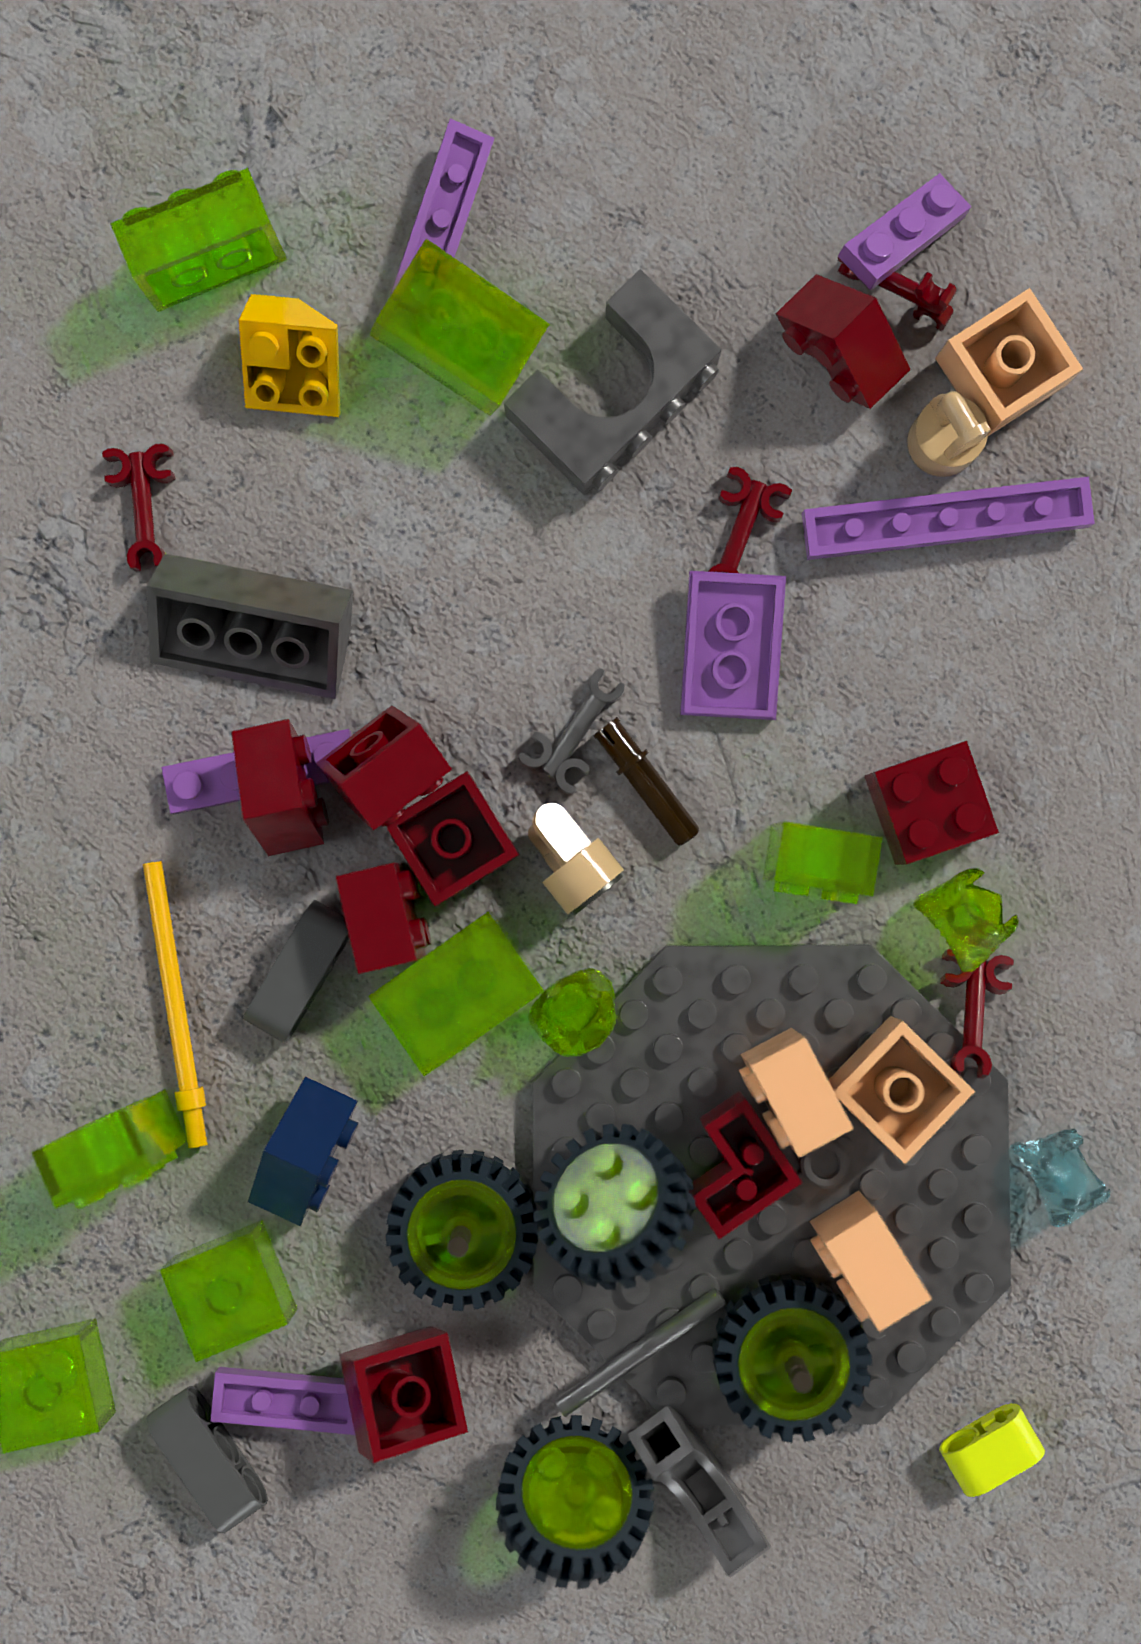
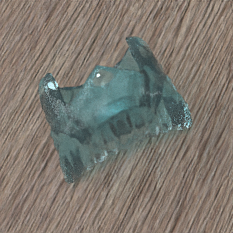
(1062, 1176)

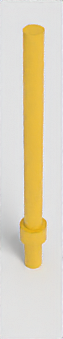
(189, 1096)

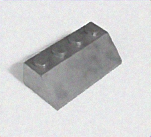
(248, 625)

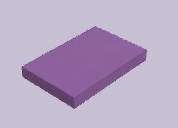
(732, 645)

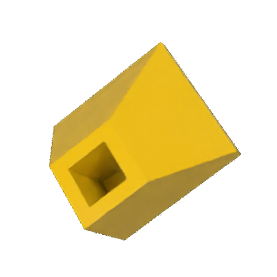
(289, 357)

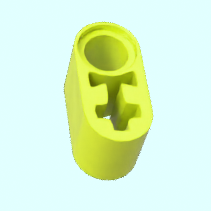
(992, 1450)

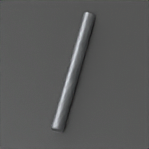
(640, 1352)

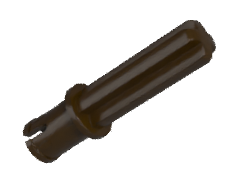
(647, 782)

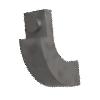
(692, 1472)

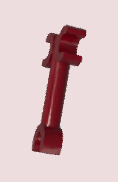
(926, 295)
(137, 470)
(754, 498)
(976, 985)

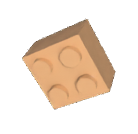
(1009, 360)
(899, 1088)
(796, 1091)
(873, 1267)

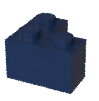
(300, 1153)

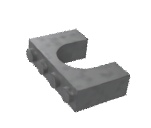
(589, 445)

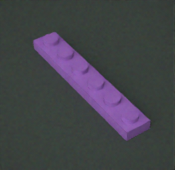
(948, 518)

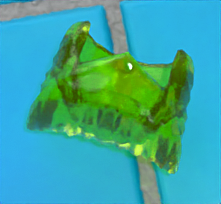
(967, 918)
(575, 1013)

